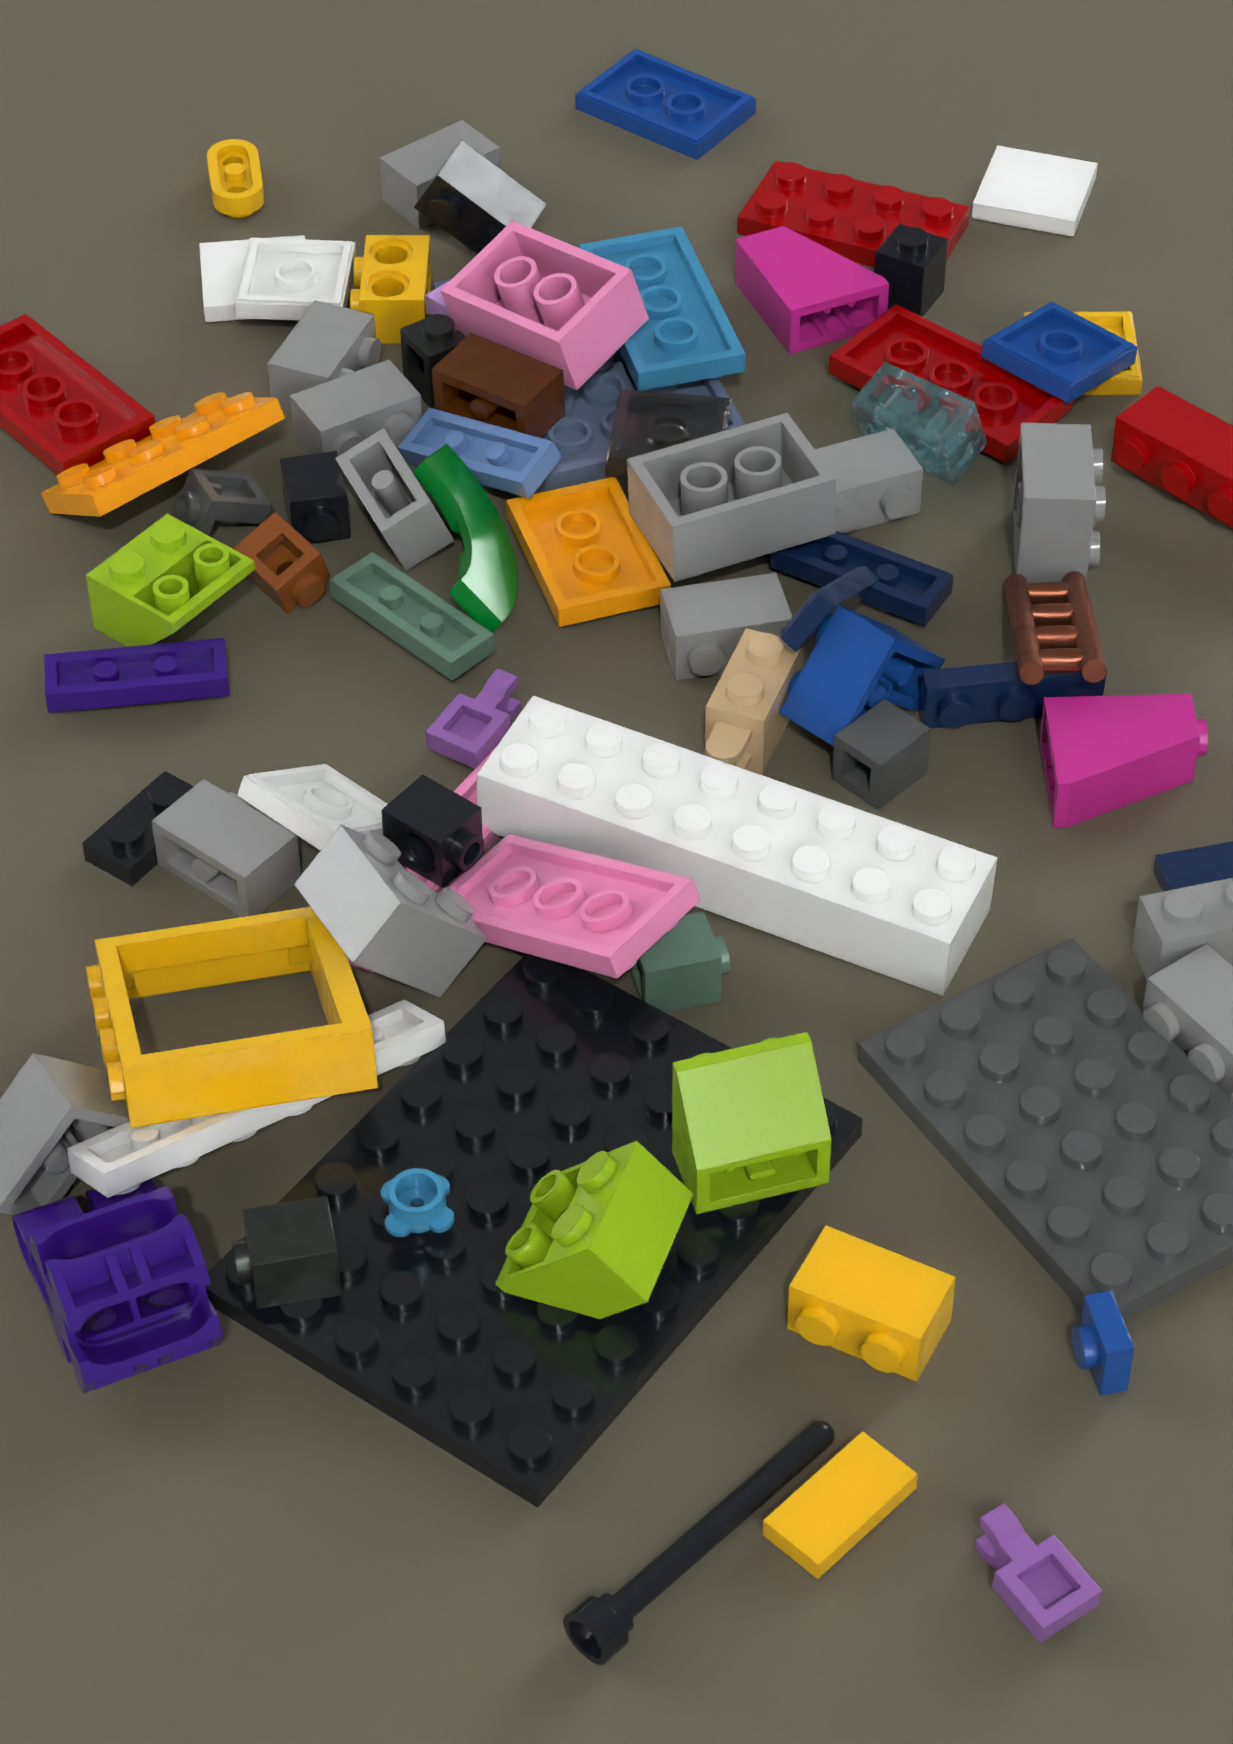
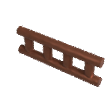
(1054, 628)

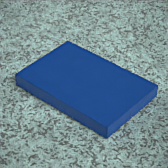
(665, 103)

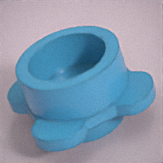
(416, 1188)

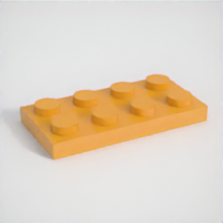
(168, 452)

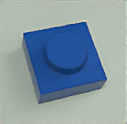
(1103, 1343)

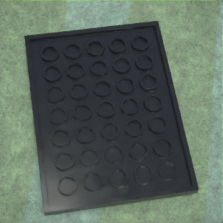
(421, 1330)

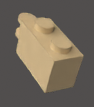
(746, 703)

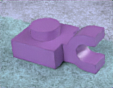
(476, 726)
(1035, 1581)

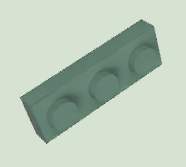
(412, 616)

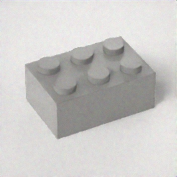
(731, 496)

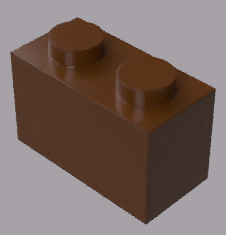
(499, 387)

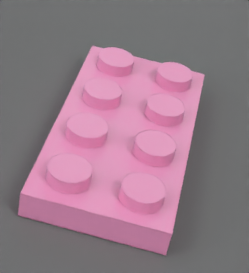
(572, 904)

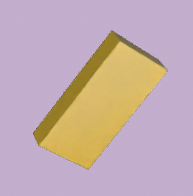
(839, 1504)

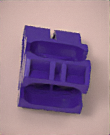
(119, 1282)

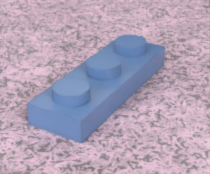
(492, 453)

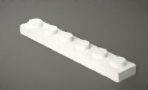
(127, 1156)

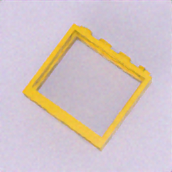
(239, 1071)

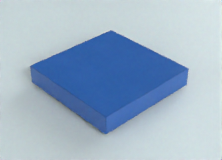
(1059, 352)

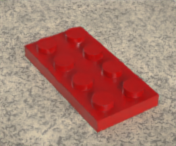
(845, 212)
(953, 364)
(61, 402)

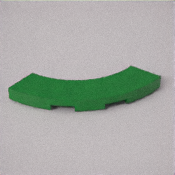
(488, 565)

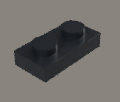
(126, 841)

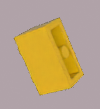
(870, 1303)

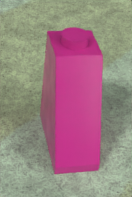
(806, 289)
(1116, 751)

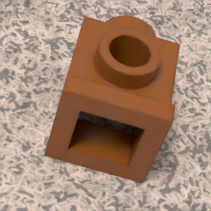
(285, 564)

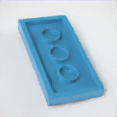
(686, 326)

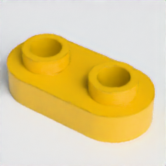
(235, 178)

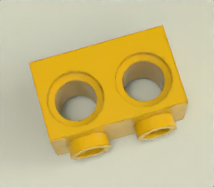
(393, 282)

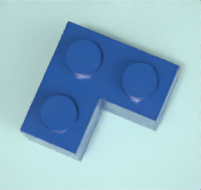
(853, 670)

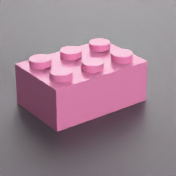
(547, 301)

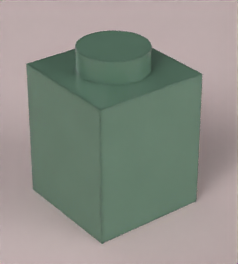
(683, 967)

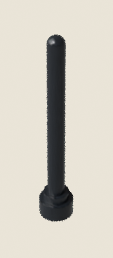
(602, 1624)

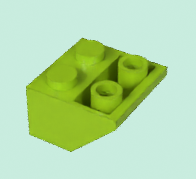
(161, 582)
(750, 1122)
(597, 1233)

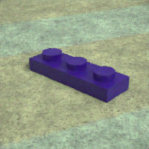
(136, 675)

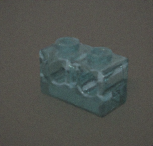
(931, 421)

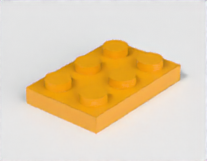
(587, 551)

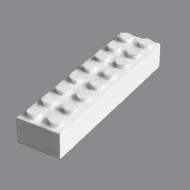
(746, 840)

